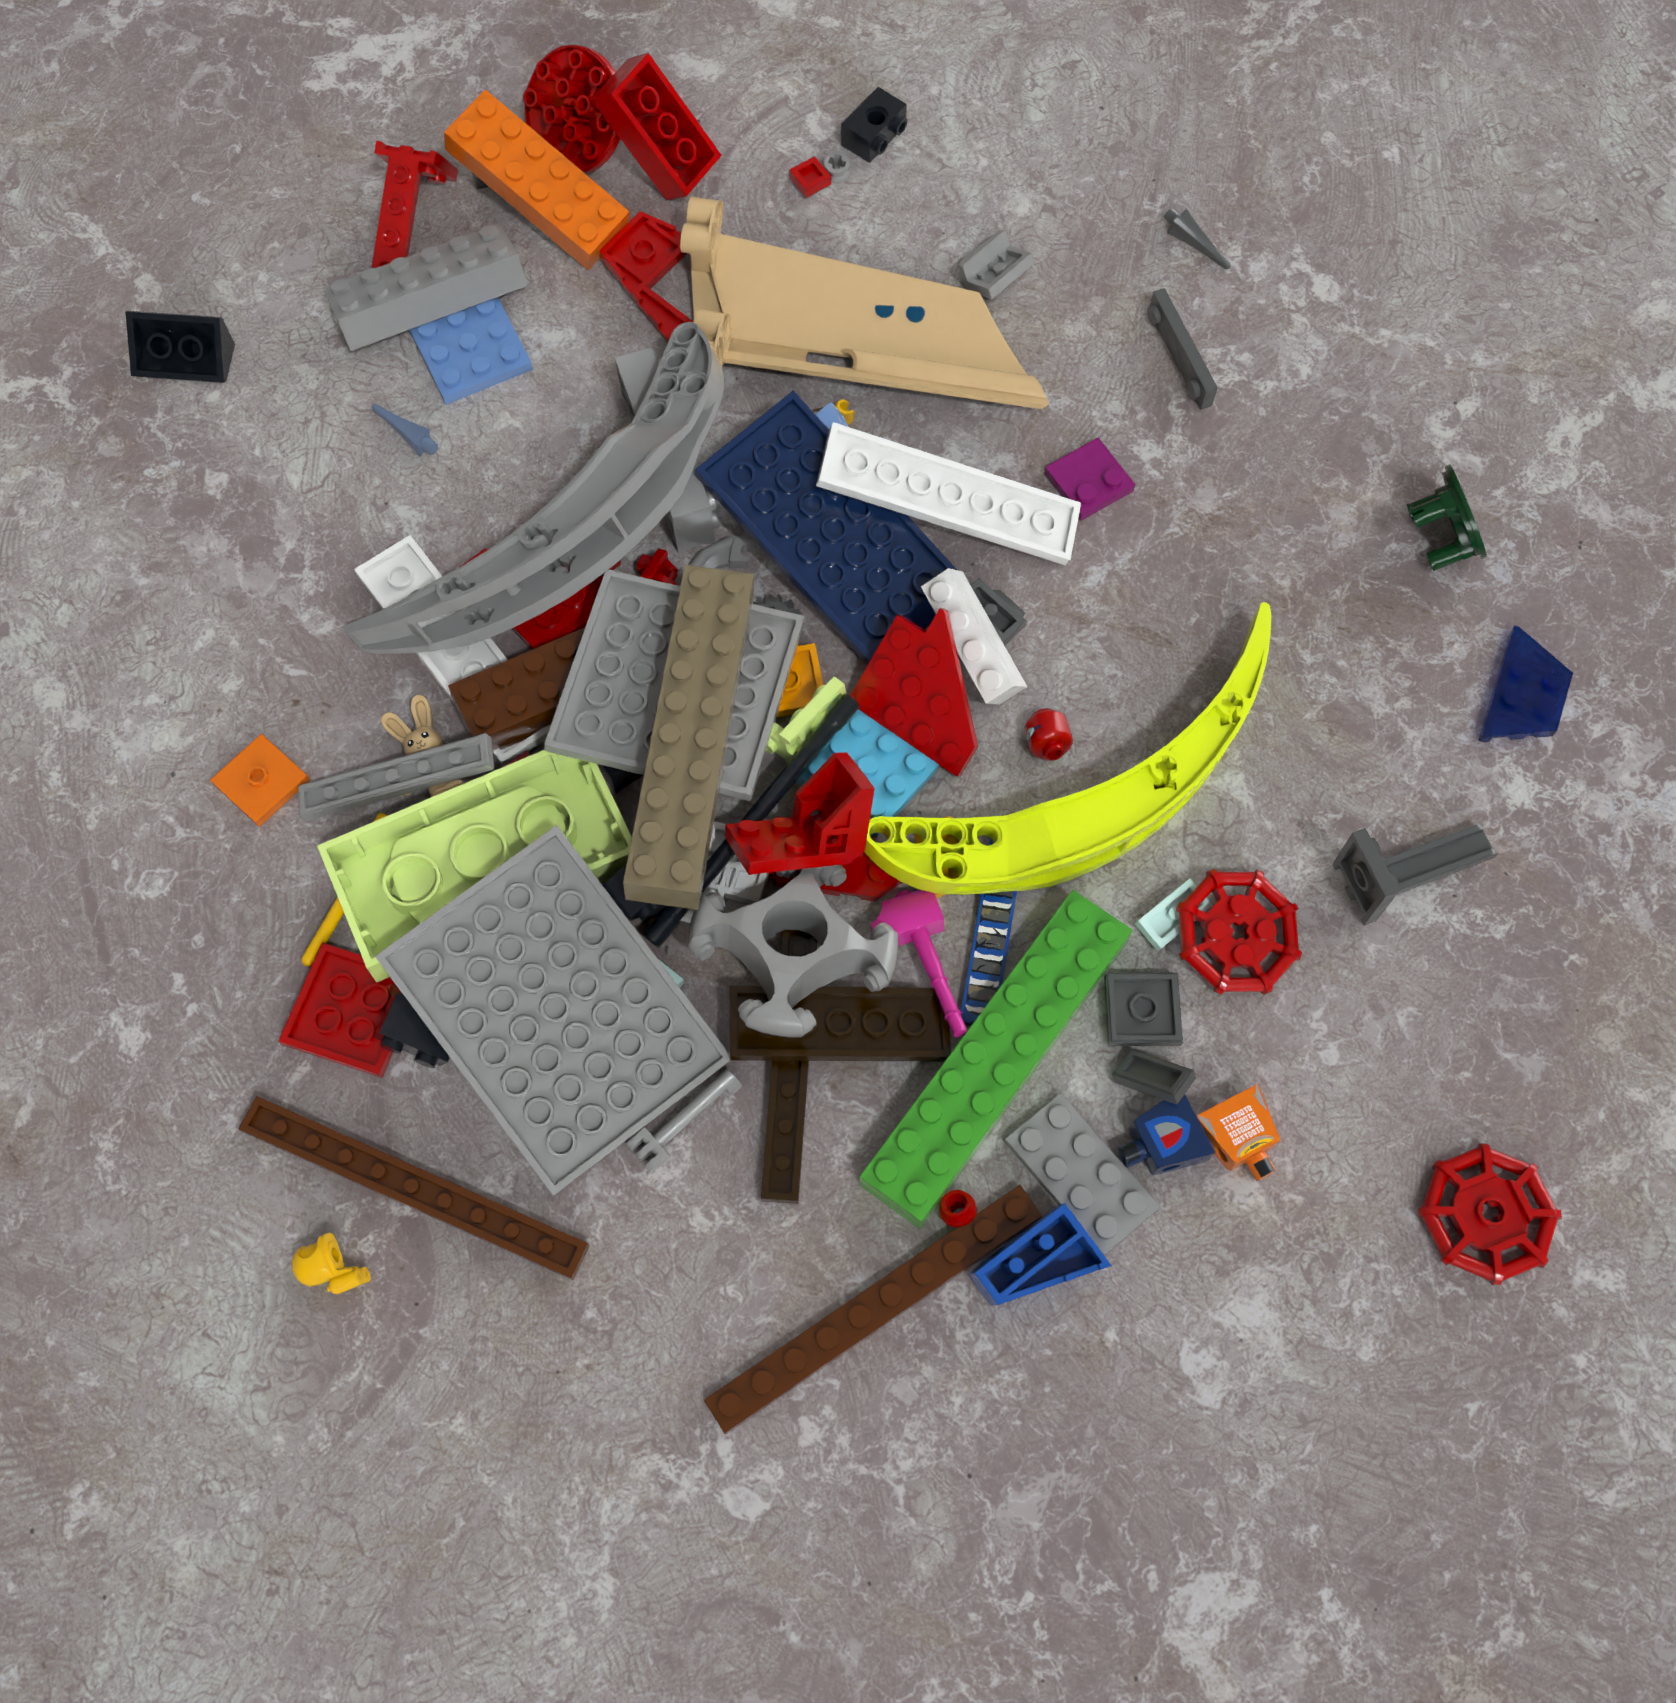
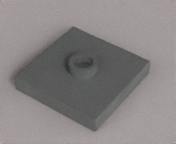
(1143, 1009)

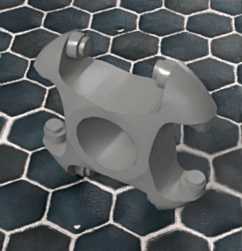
(791, 978)

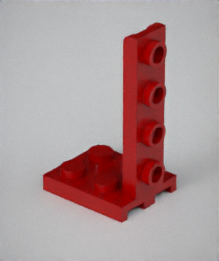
(401, 196)

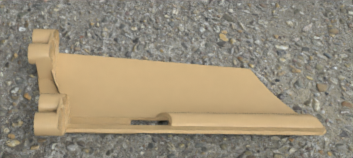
(779, 303)

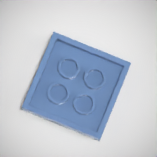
(471, 350)

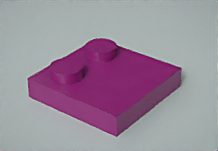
(1090, 477)

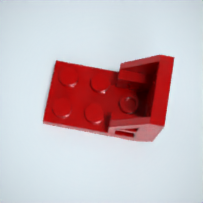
(813, 841)

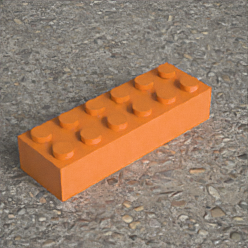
(535, 178)

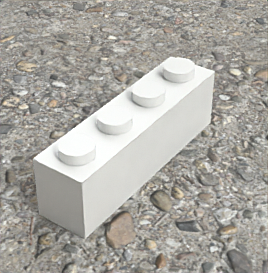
(975, 637)

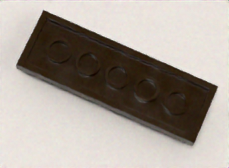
(849, 1027)

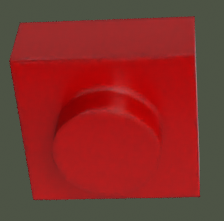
(810, 177)

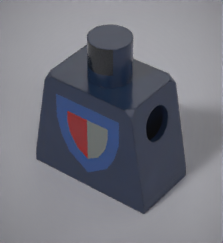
(1167, 1139)

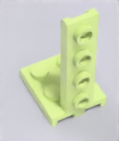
(805, 721)

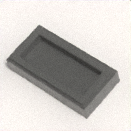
(1154, 1076)

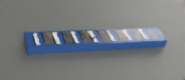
(988, 952)

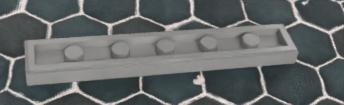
(396, 777)

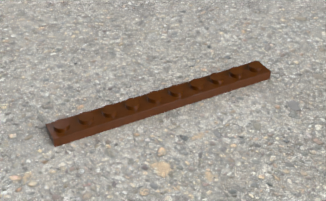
(415, 1188)
(871, 1310)

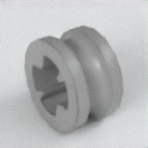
(841, 159)

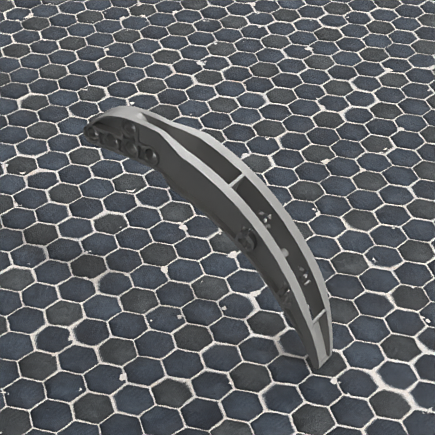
(590, 522)

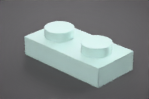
(1162, 921)

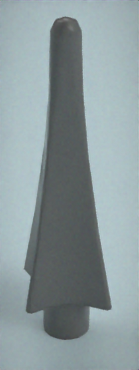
(1187, 230)

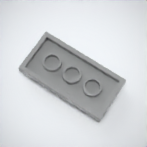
(1082, 1173)

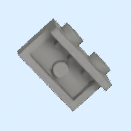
(994, 265)

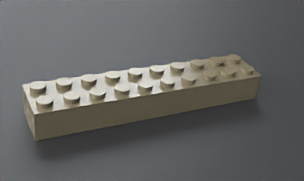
(689, 739)

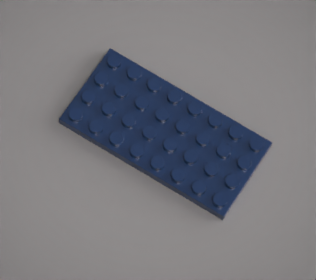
(840, 552)

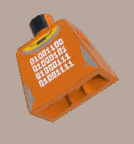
(1242, 1132)

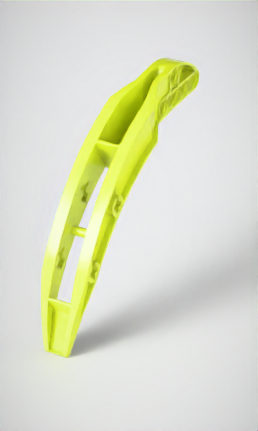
(1082, 829)

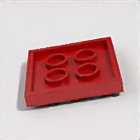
(340, 1012)

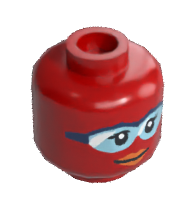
(1048, 734)

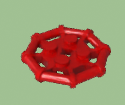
(1257, 926)
(1481, 1233)

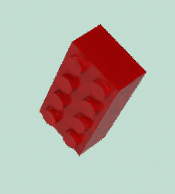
(656, 126)

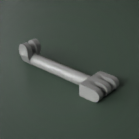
(655, 1142)

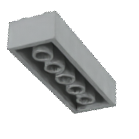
(425, 286)
(693, 515)

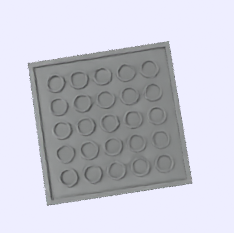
(619, 672)

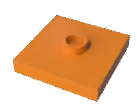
(259, 780)

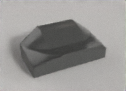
(1001, 610)

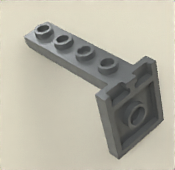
(1378, 881)

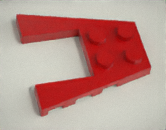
(640, 259)

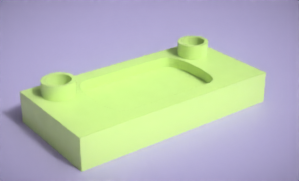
(435, 850)

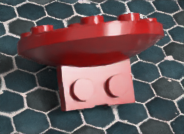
(562, 108)

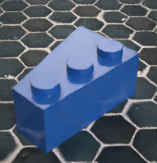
(1039, 1257)

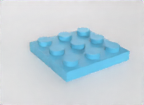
(884, 758)

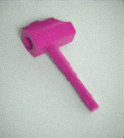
(915, 919)

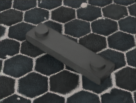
(1182, 348)

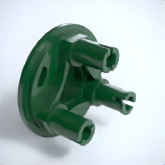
(1449, 502)

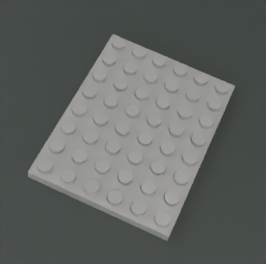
(554, 1009)

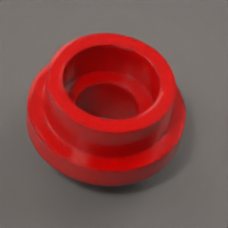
(954, 1200)

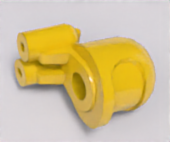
(323, 1263)

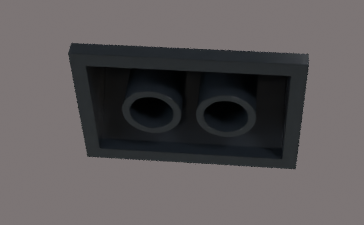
(178, 346)

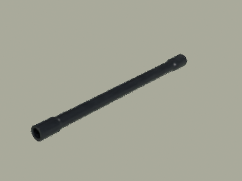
(833, 722)

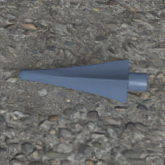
(414, 434)

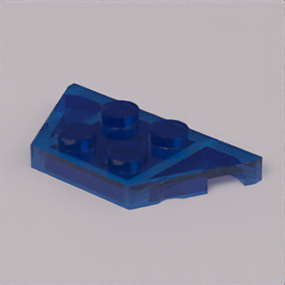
(1526, 692)

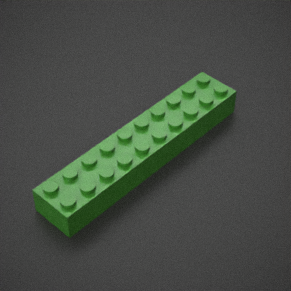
(994, 1059)

